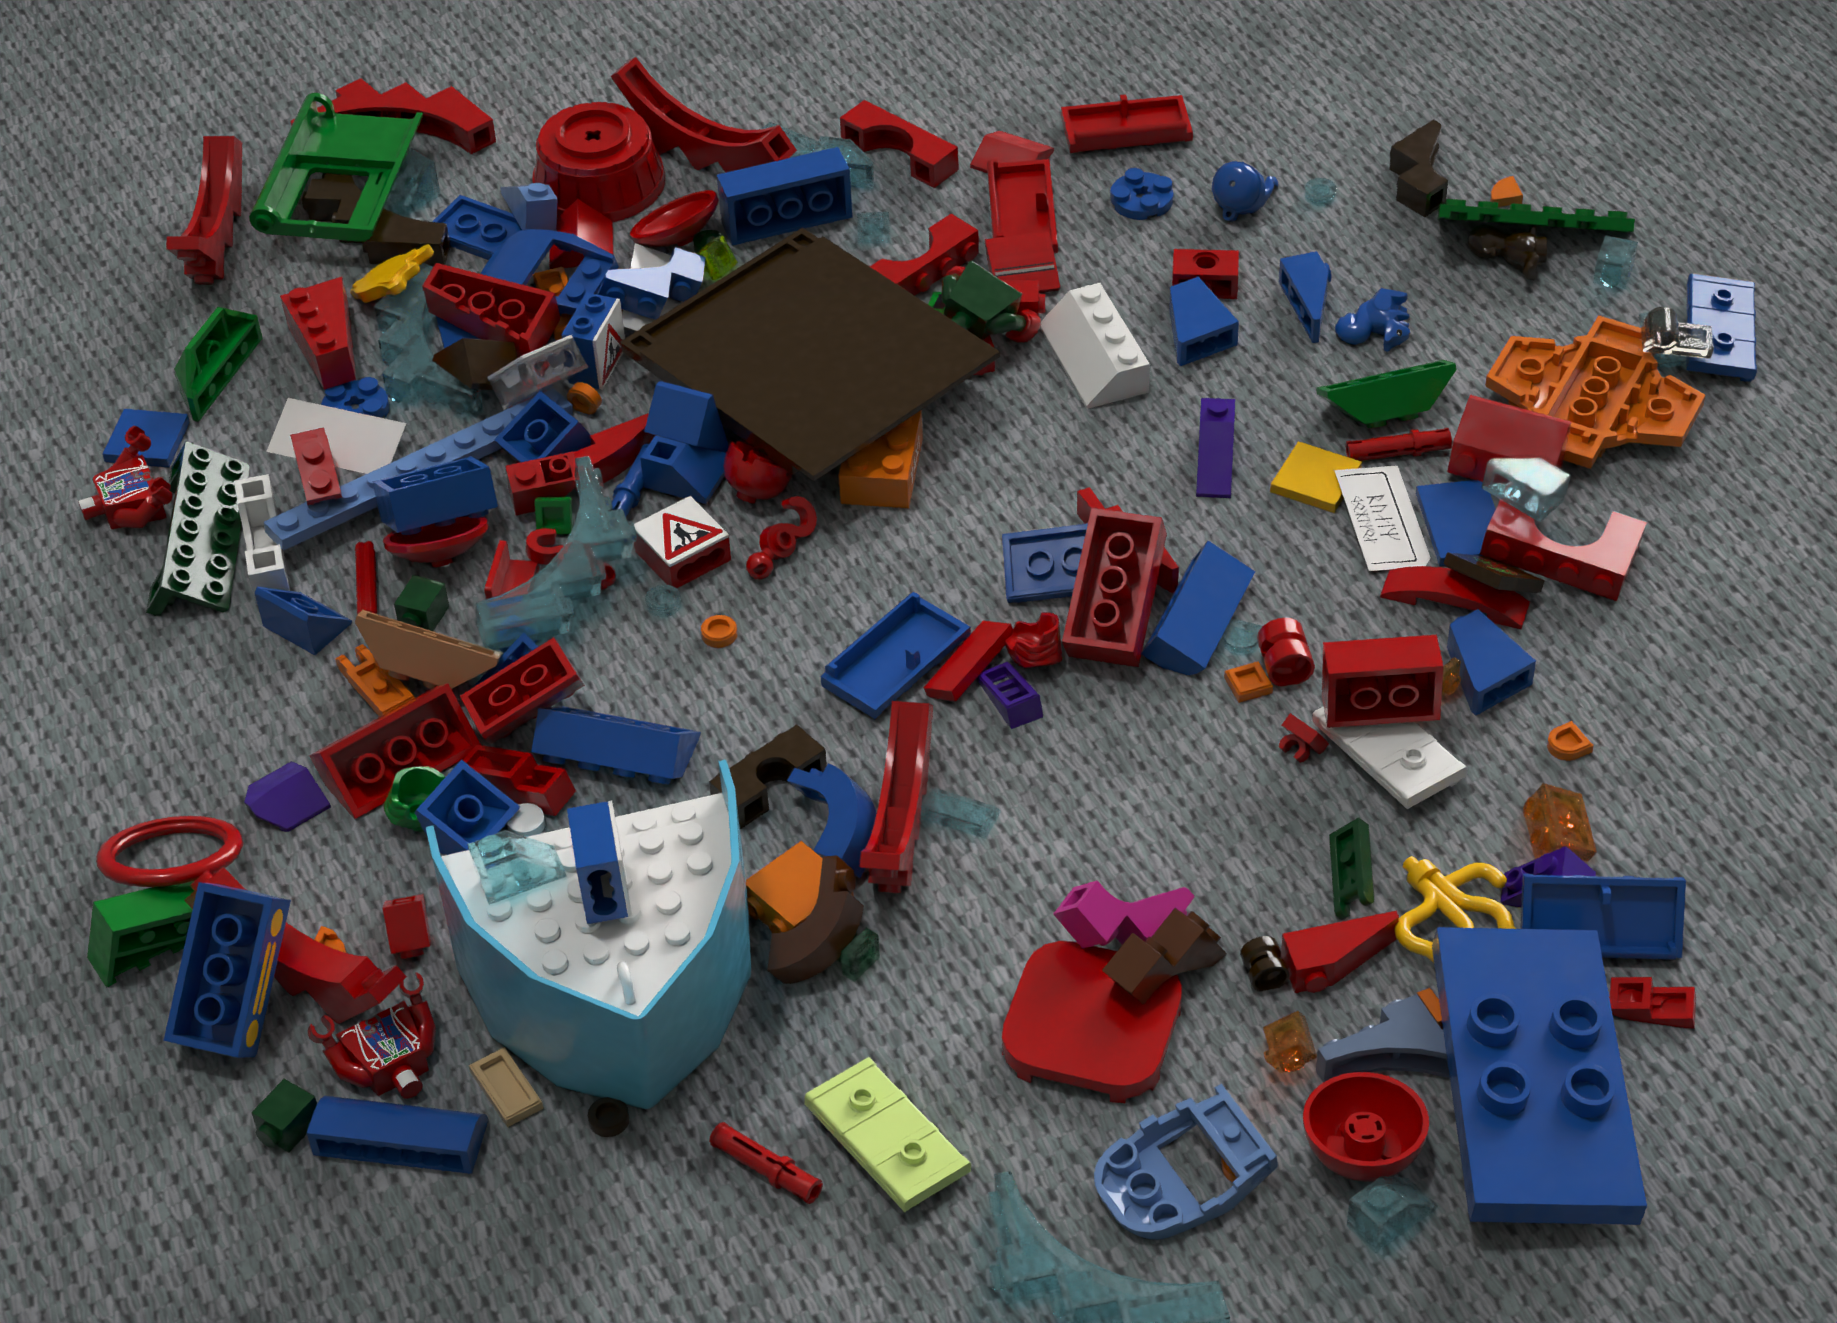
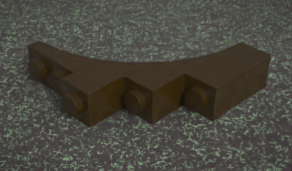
(334, 201)

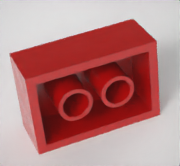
(1382, 681)

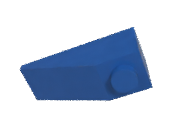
(1305, 285)

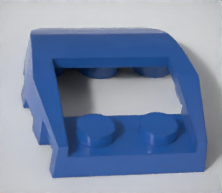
(524, 251)

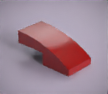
(1642, 1002)

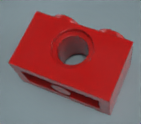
(1214, 267)

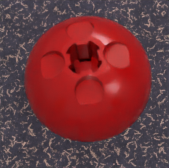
(1365, 1125)

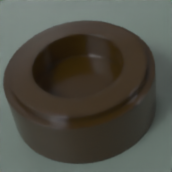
(608, 1117)

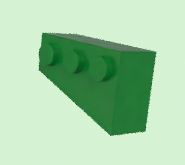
(137, 928)

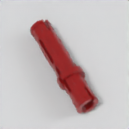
(1405, 444)
(779, 1170)

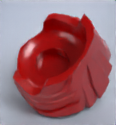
(1036, 642)

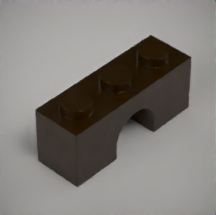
(770, 763)

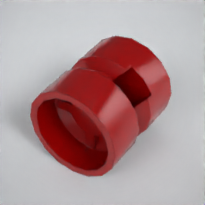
(1285, 652)

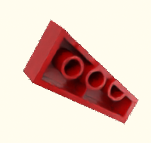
(492, 307)

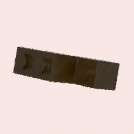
(1413, 160)

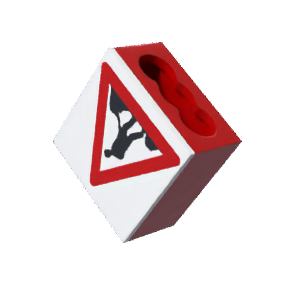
(682, 542)

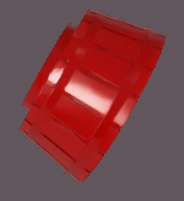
(600, 158)

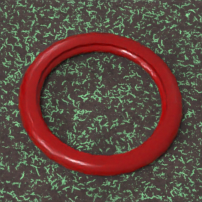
(138, 877)

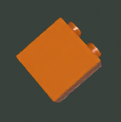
(785, 889)

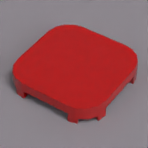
(1084, 1027)

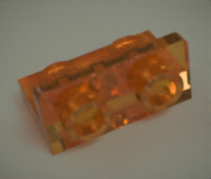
(1558, 820)

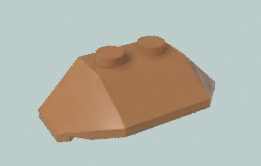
(423, 653)

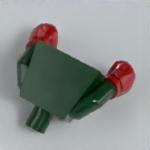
(986, 304)

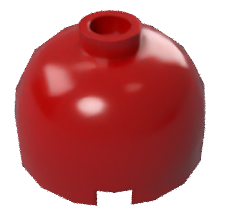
(753, 473)

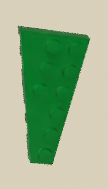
(1521, 214)

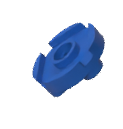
(1157, 197)
(365, 392)

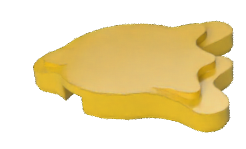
(391, 275)

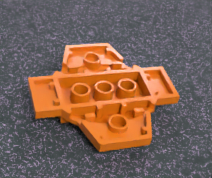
(1600, 386)

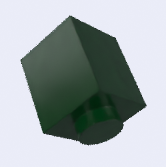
(422, 603)
(284, 1116)

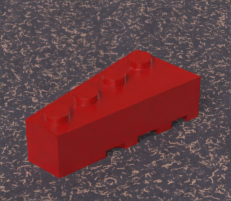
(322, 329)

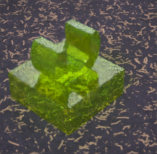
(718, 257)

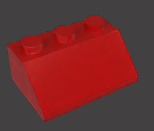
(1504, 431)
(520, 689)

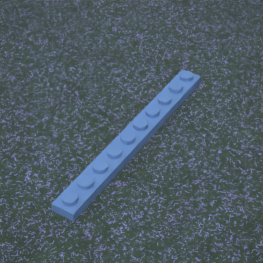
(359, 495)

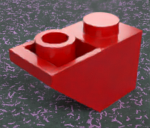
(540, 478)

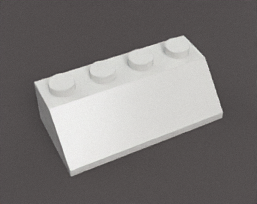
(1096, 347)

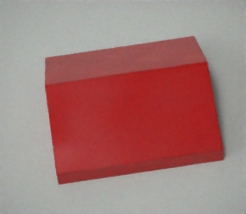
(1008, 148)

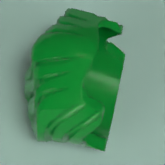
(408, 792)

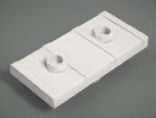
(1398, 757)

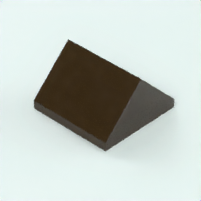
(475, 360)

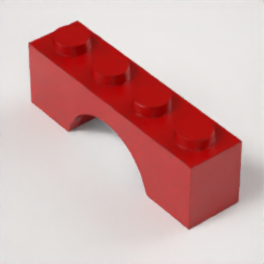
(874, 128)
(950, 245)

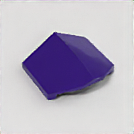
(286, 797)

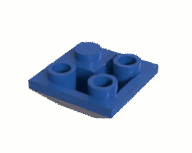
(682, 469)

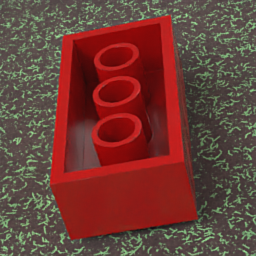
(1114, 587)

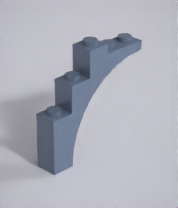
(1401, 1042)

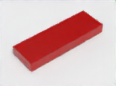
(968, 661)

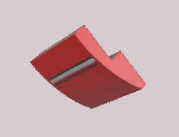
(1024, 259)

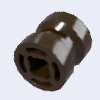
(1264, 963)

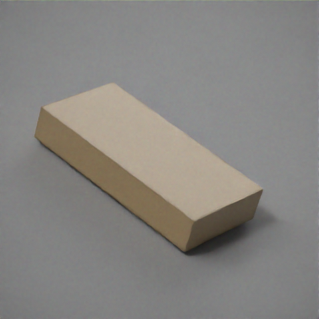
(506, 1087)

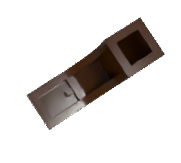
(826, 931)

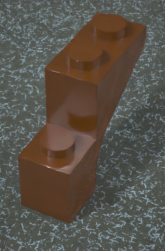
(1176, 947)

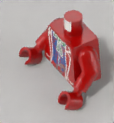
(127, 488)
(384, 1049)

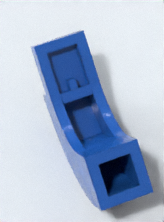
(849, 817)

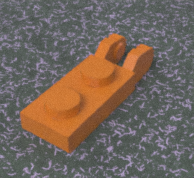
(373, 683)

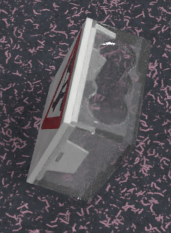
(537, 372)

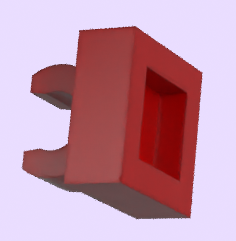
(1303, 736)

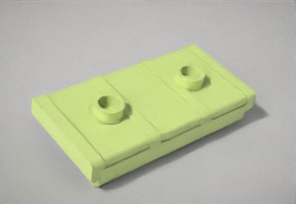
(886, 1134)

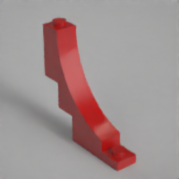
(334, 979)

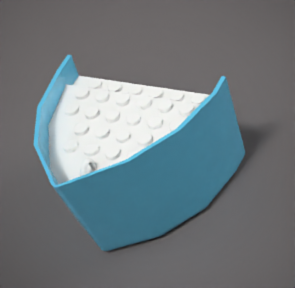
(624, 999)

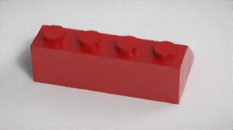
(416, 734)

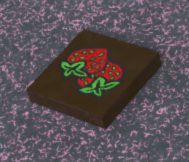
(1493, 573)

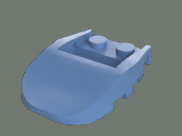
(1146, 1190)

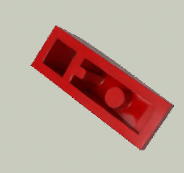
(1330, 952)

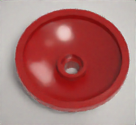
(676, 220)
(437, 543)

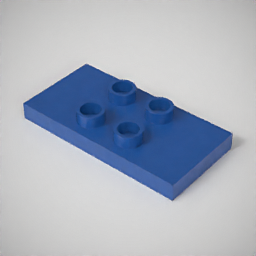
(1536, 1077)

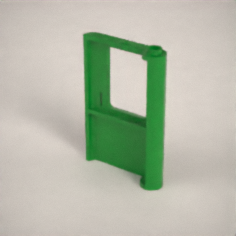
(337, 146)

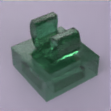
(860, 954)

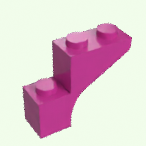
(1098, 917)

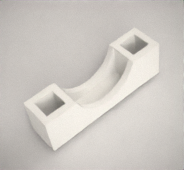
(263, 556)

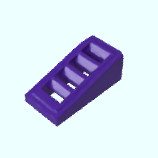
(1016, 705)

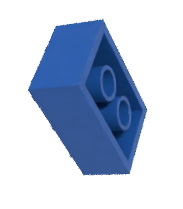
(435, 495)

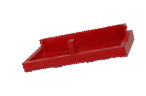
(1126, 123)
(1021, 198)

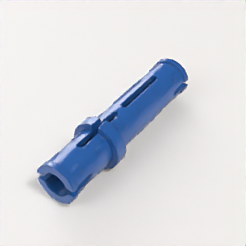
(628, 492)

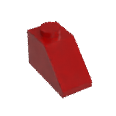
(407, 925)

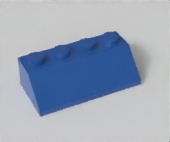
(613, 742)

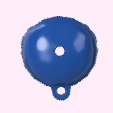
(1248, 193)

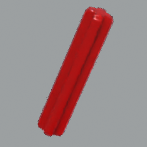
(366, 577)

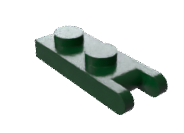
(1351, 867)

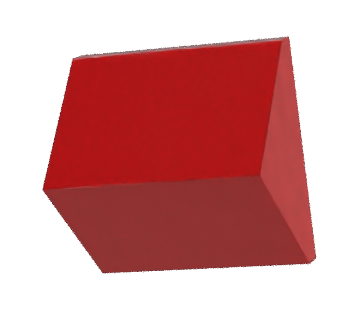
(586, 224)

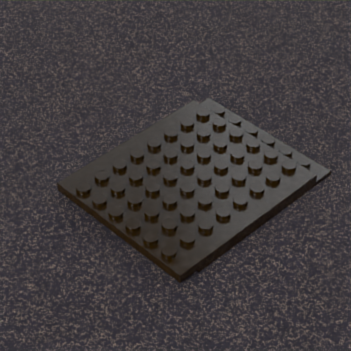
(809, 352)

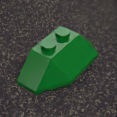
(215, 357)
(1390, 394)

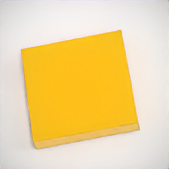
(1311, 477)

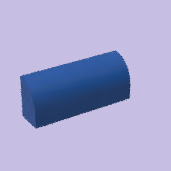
(1198, 611)
(396, 1134)

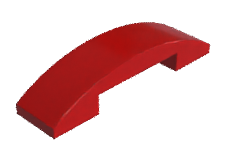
(1455, 589)

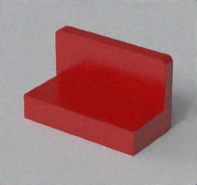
(507, 573)

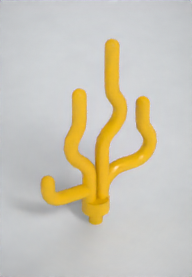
(1442, 893)

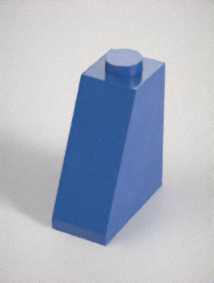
(1199, 322)
(1491, 662)

